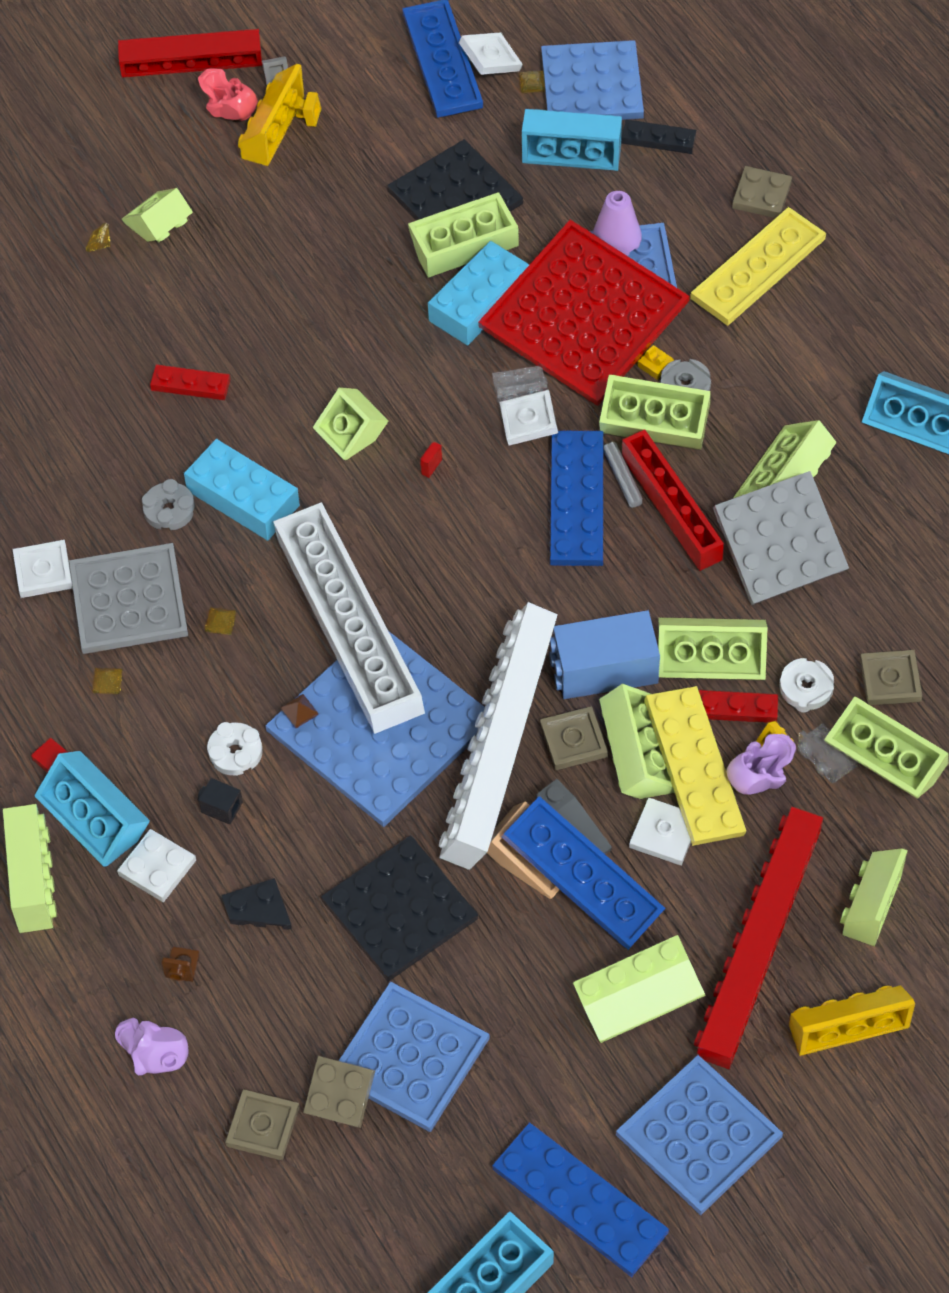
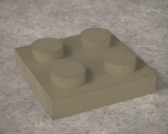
(762, 192)
(891, 677)
(573, 738)
(339, 1091)
(262, 1124)

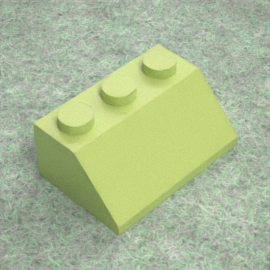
(873, 895)

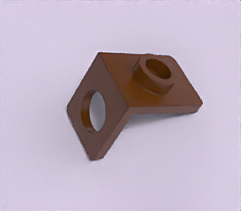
(179, 969)

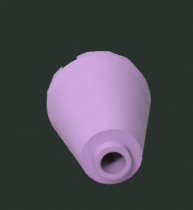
(618, 223)

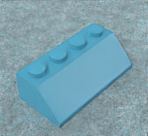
(909, 411)
(91, 807)

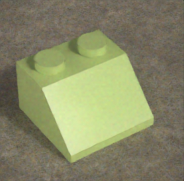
(158, 215)
(350, 422)

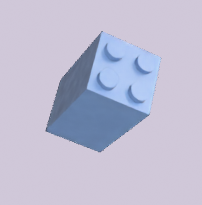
(604, 654)

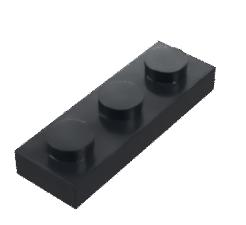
(658, 136)

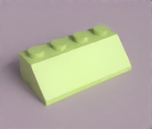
(462, 232)
(792, 453)
(712, 648)
(634, 744)
(887, 748)
(639, 989)

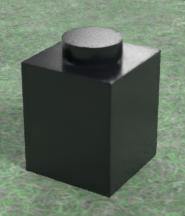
(220, 801)

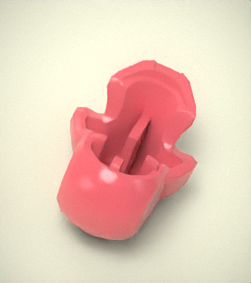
(227, 99)

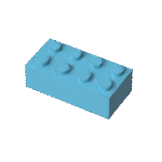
(571, 139)
(474, 292)
(241, 489)
(502, 1262)

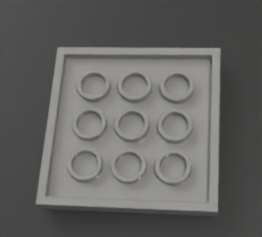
(780, 537)
(128, 598)

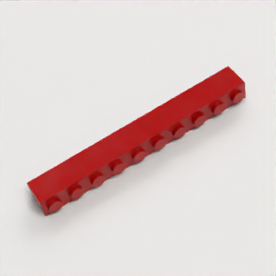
(759, 938)

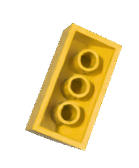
(272, 116)
(851, 1019)

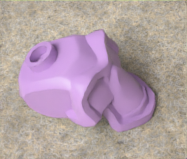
(761, 766)
(151, 1046)

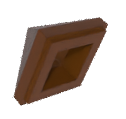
(299, 711)

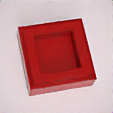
(431, 459)
(47, 753)

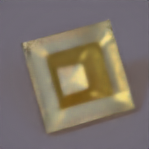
(532, 81)
(99, 238)
(220, 621)
(107, 680)

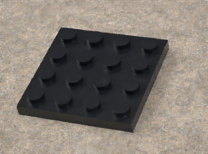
(450, 181)
(399, 908)

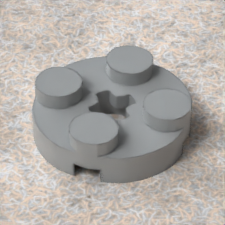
(691, 370)
(165, 493)

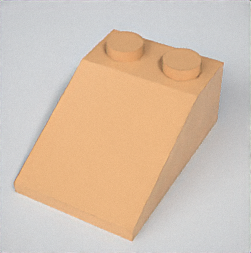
(514, 862)

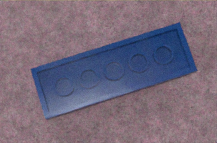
(442, 58)
(577, 499)
(583, 872)
(580, 1199)

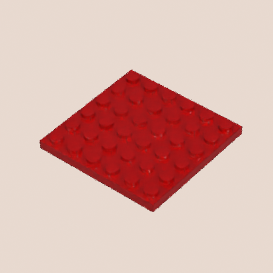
(583, 311)

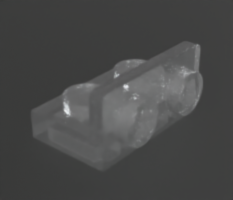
(518, 383)
(827, 759)

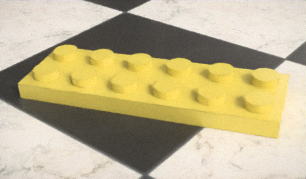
(758, 266)
(694, 766)

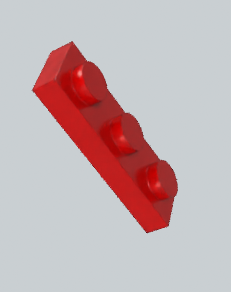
(190, 382)
(740, 706)

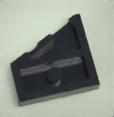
(257, 906)

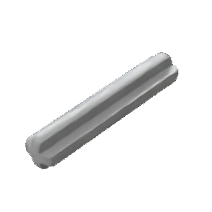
(623, 474)

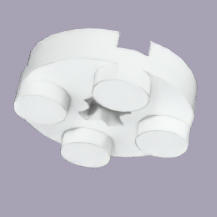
(806, 698)
(234, 734)

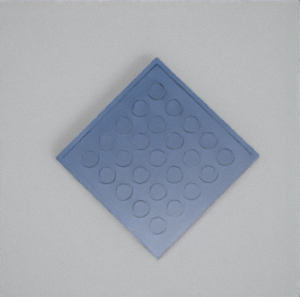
(387, 767)

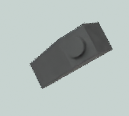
(569, 807)

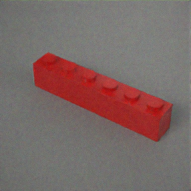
(189, 53)
(672, 500)

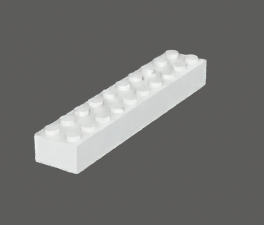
(349, 618)
(497, 736)

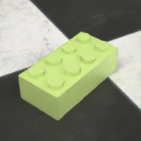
(665, 411)
(29, 868)

